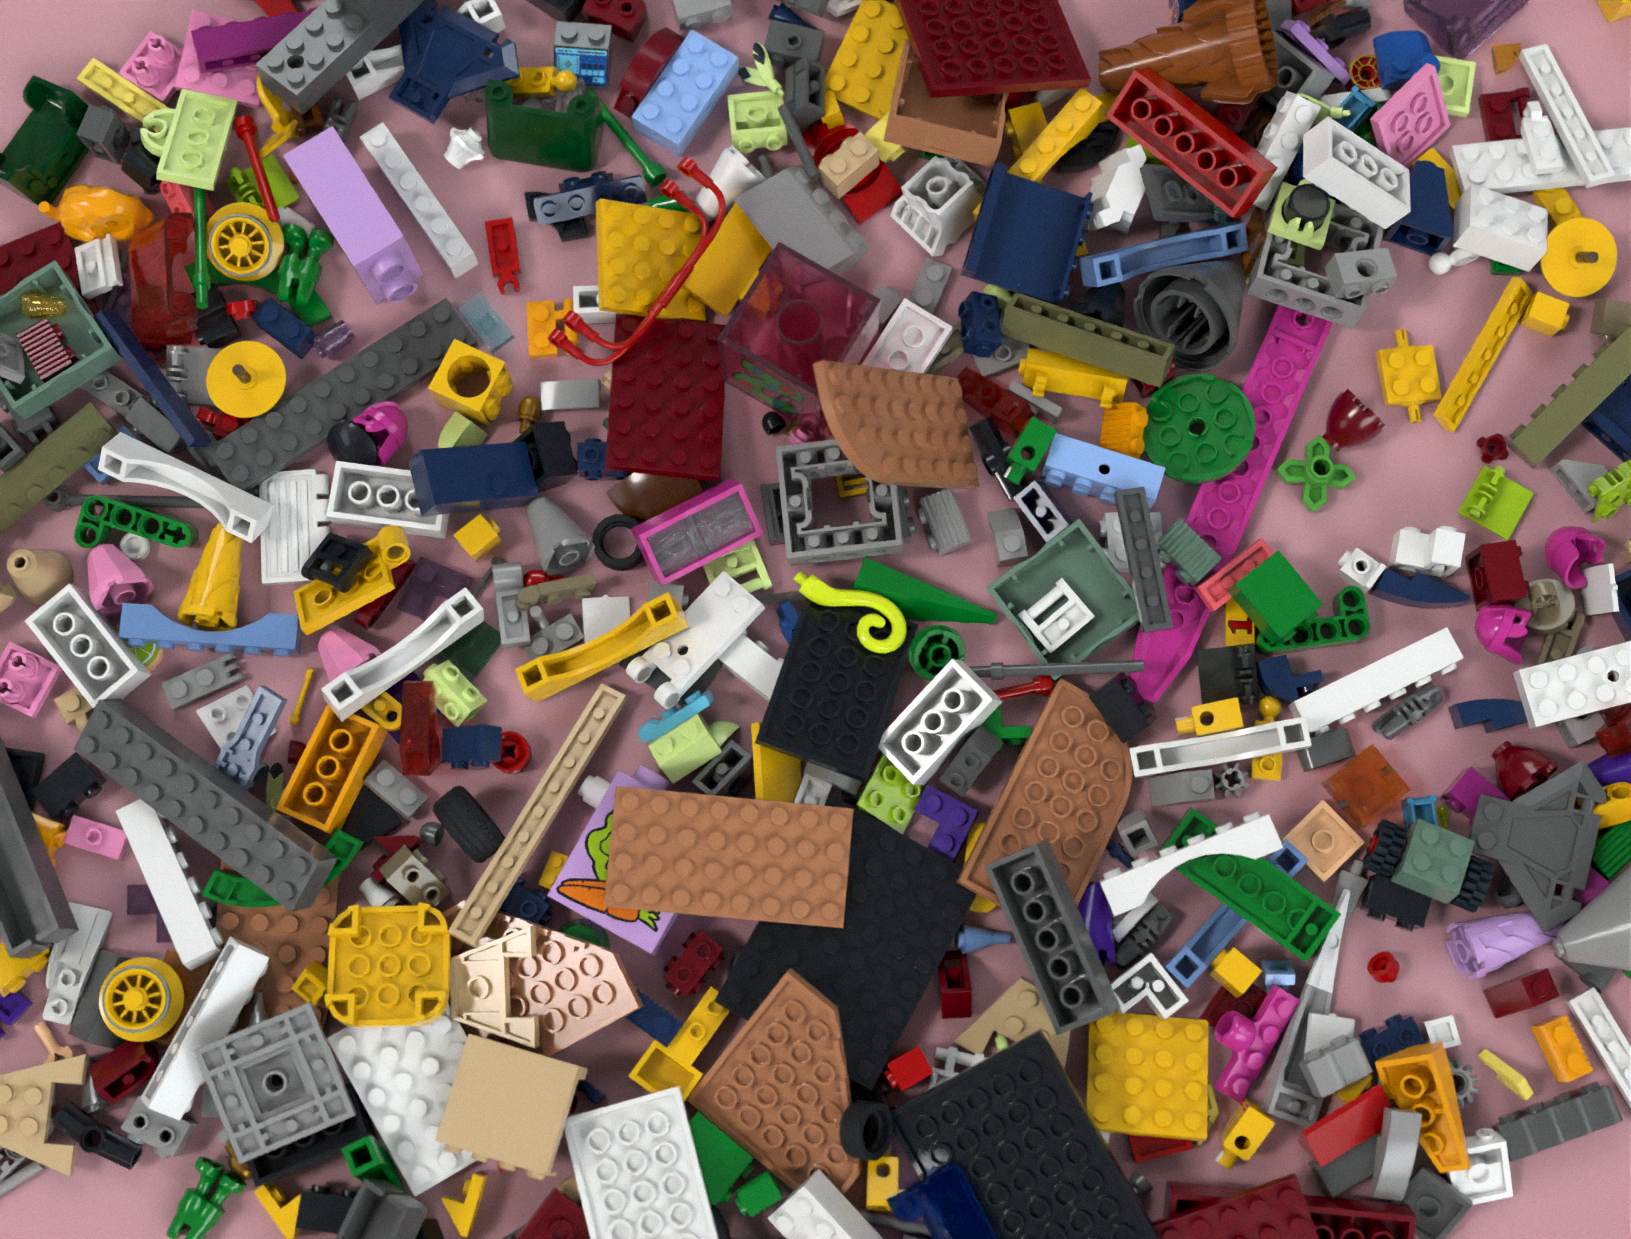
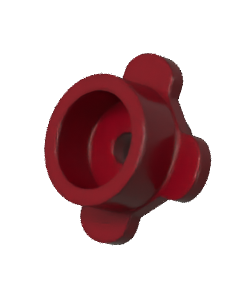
(1498, 443)

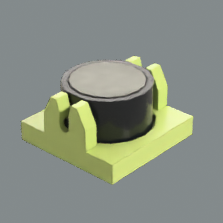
(1300, 212)

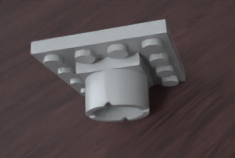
(257, 1108)

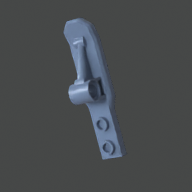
(241, 755)

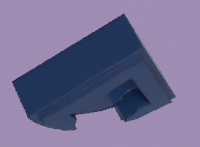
(592, 1092)

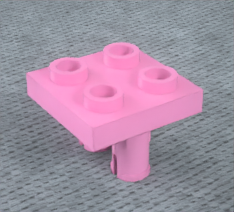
(154, 67)
(25, 679)

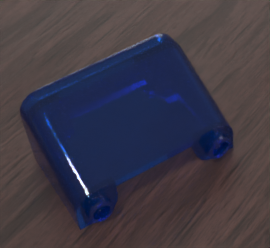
(944, 1204)

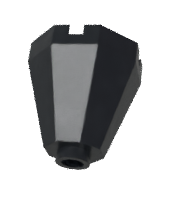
(1102, 303)

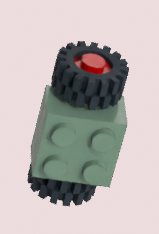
(1430, 862)

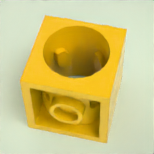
(458, 363)

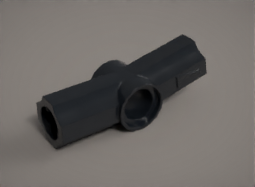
(1336, 29)
(993, 455)
(81, 1127)

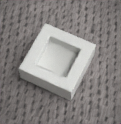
(1442, 1030)

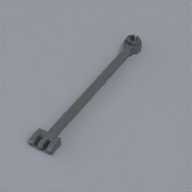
(67, 499)

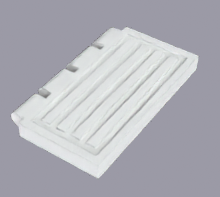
(293, 524)

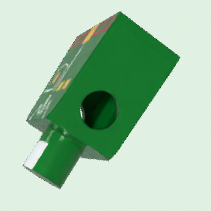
(1034, 439)

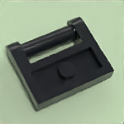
(339, 553)

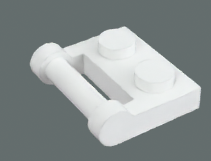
(1062, 623)

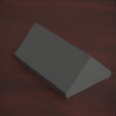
(88, 1022)

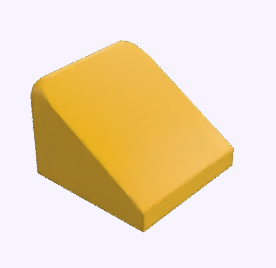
(312, 983)

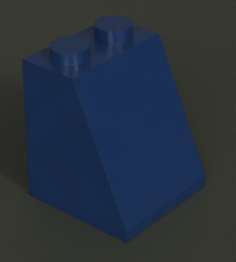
(1429, 223)

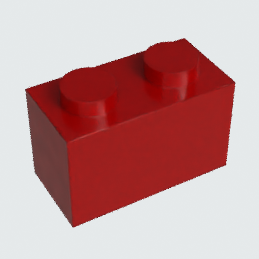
(907, 1069)

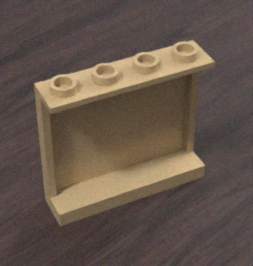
(509, 1106)

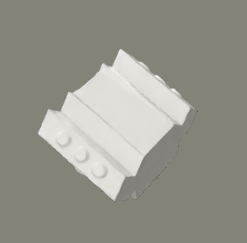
(1117, 191)
(939, 203)

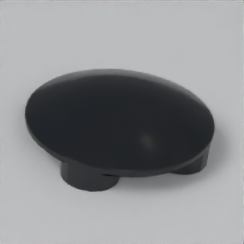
(352, 444)

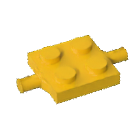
(1408, 375)

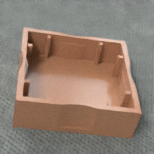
(948, 126)

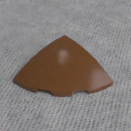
(650, 495)

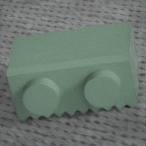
(1186, 553)

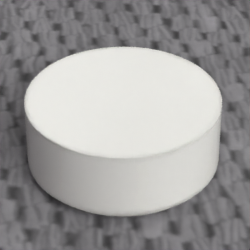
(135, 547)

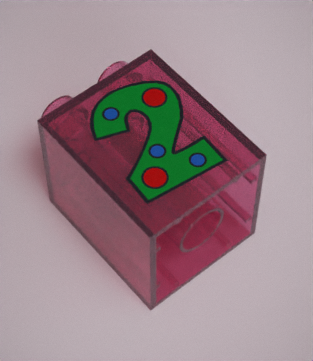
(787, 324)

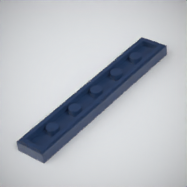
(152, 379)

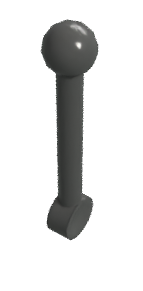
(496, 560)

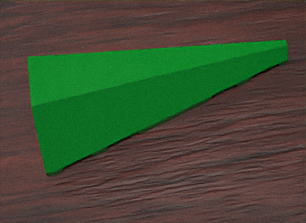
(918, 599)

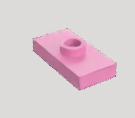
(96, 837)

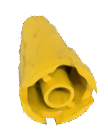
(214, 584)

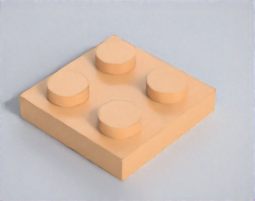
(1323, 840)

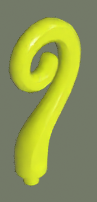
(825, 595)

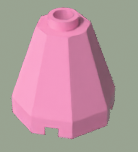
(115, 580)
(344, 652)

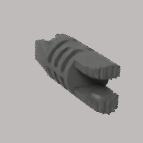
(341, 123)
(1408, 712)
(1143, 937)

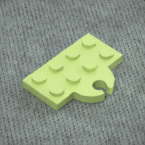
(190, 138)

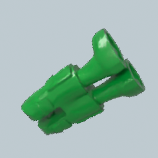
(301, 272)
(195, 1207)

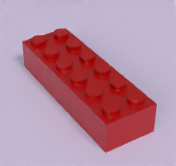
(1191, 141)

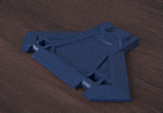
(447, 59)

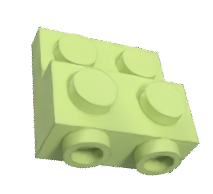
(756, 121)

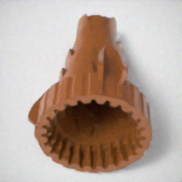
(1215, 45)

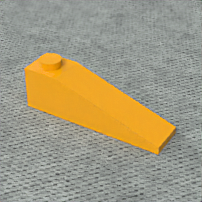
(1423, 1082)

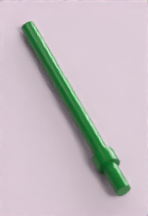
(201, 279)

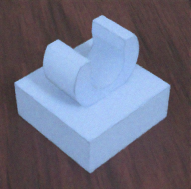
(1277, 973)

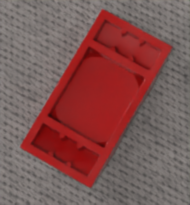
(873, 191)

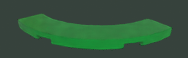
(311, 314)
(241, 892)

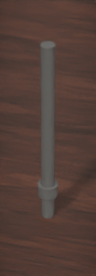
(998, 670)

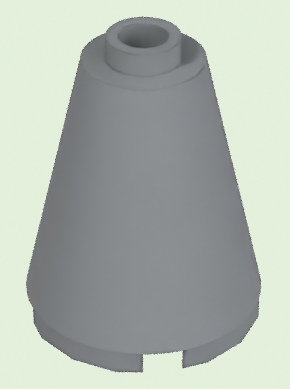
(557, 537)

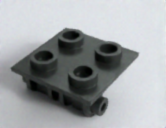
(1228, 674)

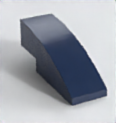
(1417, 591)
(1494, 714)

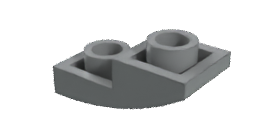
(570, 394)

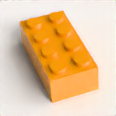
(332, 771)

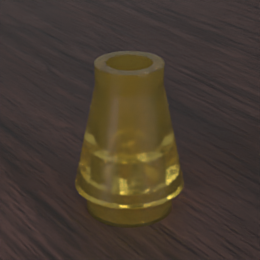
(40, 305)

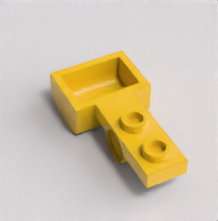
(672, 1065)

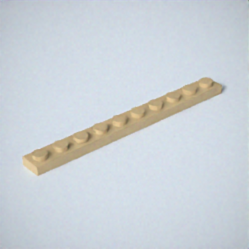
(537, 816)

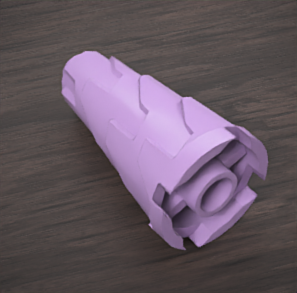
(1492, 941)

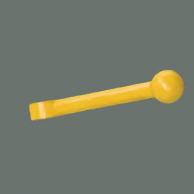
(295, 719)

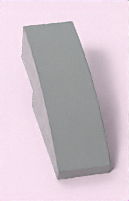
(1395, 1153)

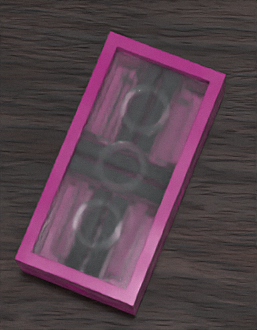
(697, 531)

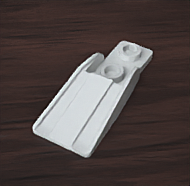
(73, 962)

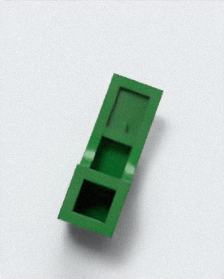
(371, 1161)

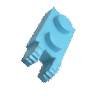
(672, 717)

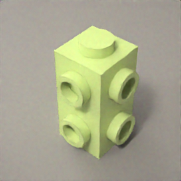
(454, 693)

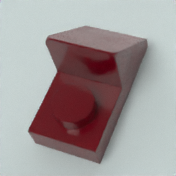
(393, 844)

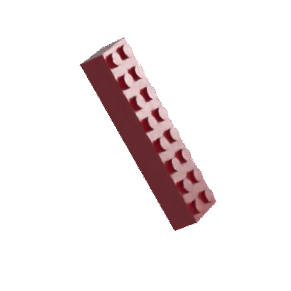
(1331, 1215)

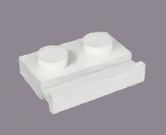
(98, 266)

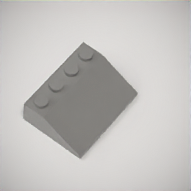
(802, 216)

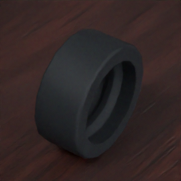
(598, 538)
(852, 1130)

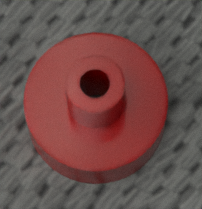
(1383, 967)

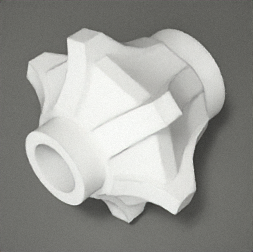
(464, 147)

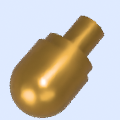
(528, 412)
(241, 1170)

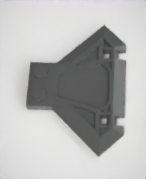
(1543, 841)

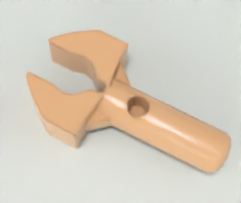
(52, 1045)

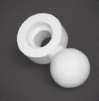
(1441, 262)

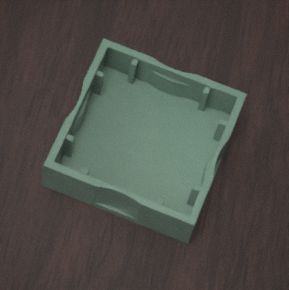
(82, 333)
(1089, 574)

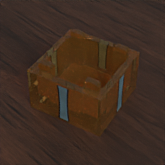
(1365, 786)

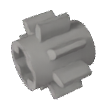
(1238, 777)

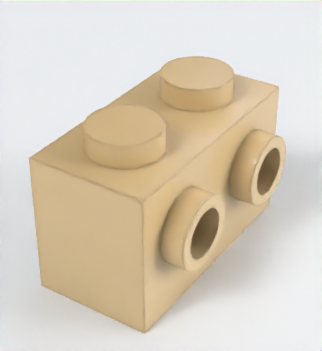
(848, 165)

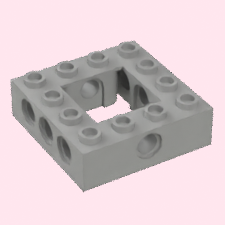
(1306, 290)
(809, 545)

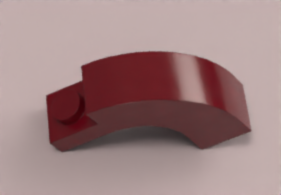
(646, 69)

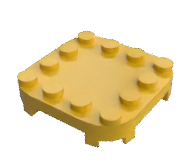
(389, 966)

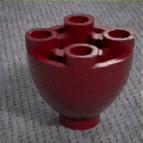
(1350, 425)
(1521, 768)

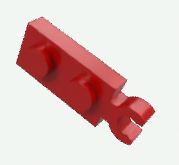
(503, 252)

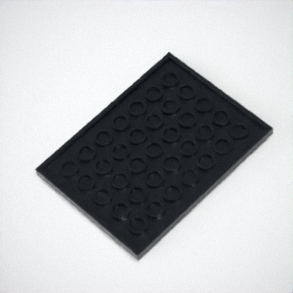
(876, 967)
(1024, 1148)

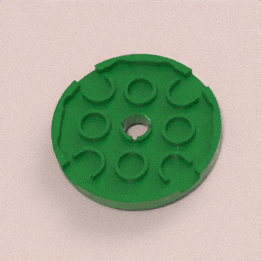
(1219, 447)

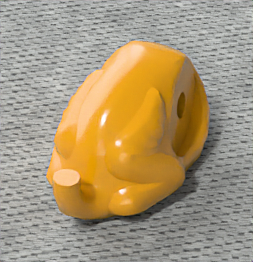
(94, 211)

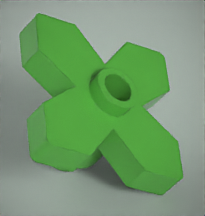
(1315, 473)

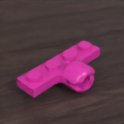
(1251, 1041)

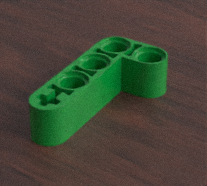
(138, 526)
(1337, 625)

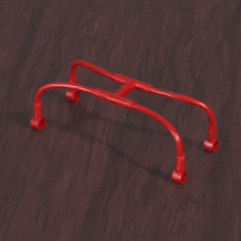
(671, 190)

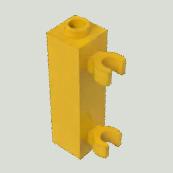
(1066, 375)

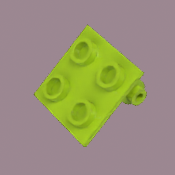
(245, 187)
(1612, 491)
(1495, 502)
(890, 796)

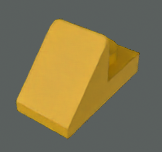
(465, 1212)
(283, 1215)

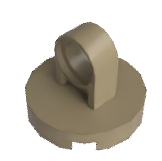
(1550, 606)

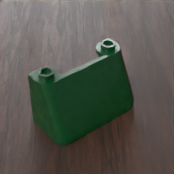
(543, 136)
(46, 145)

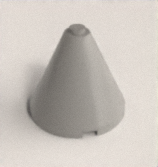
(1601, 929)

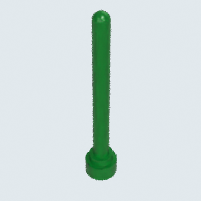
(653, 173)

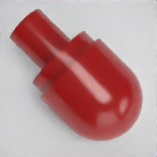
(535, 577)

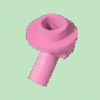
(801, 435)

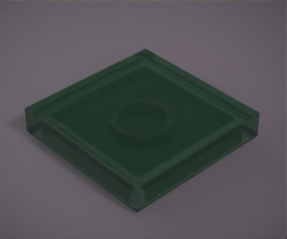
(472, 650)

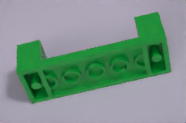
(1255, 890)

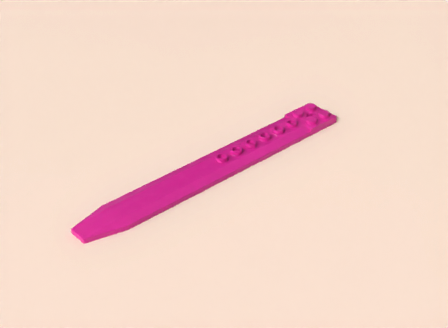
(1226, 504)

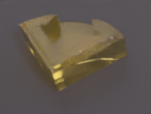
(1504, 56)

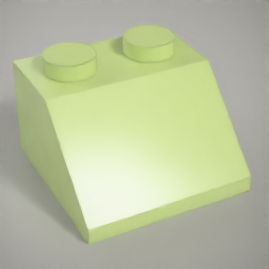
(684, 748)

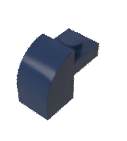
(1277, 680)

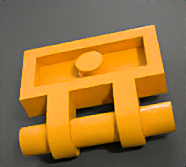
(541, 321)

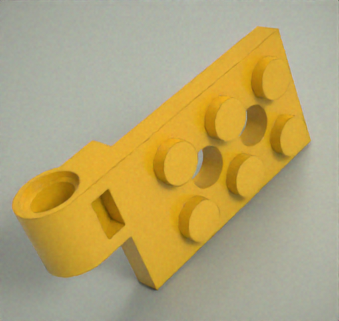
(371, 582)

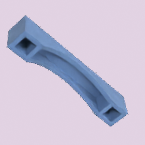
(1177, 249)
(270, 634)
(1221, 927)

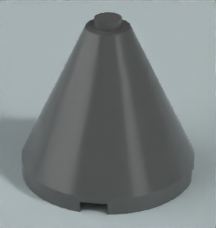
(1194, 310)

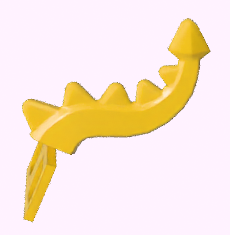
(280, 117)

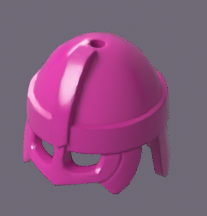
(388, 425)
(1569, 549)
(1500, 632)

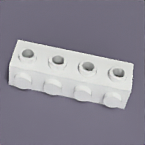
(1283, 139)

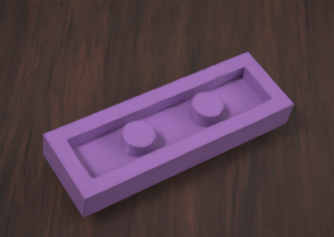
(1317, 49)

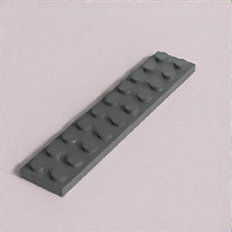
(344, 392)

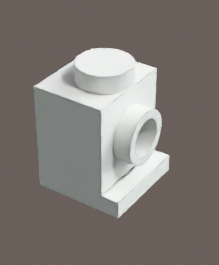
(1354, 577)

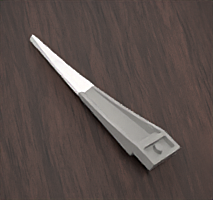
(1288, 1090)

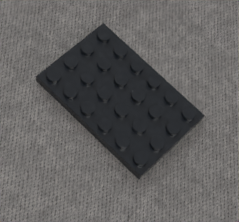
(834, 691)

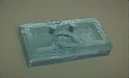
(486, 323)

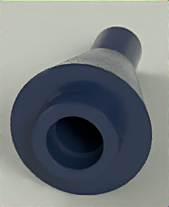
(785, 14)

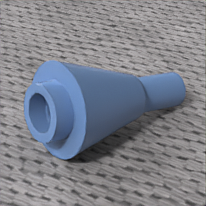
(973, 938)

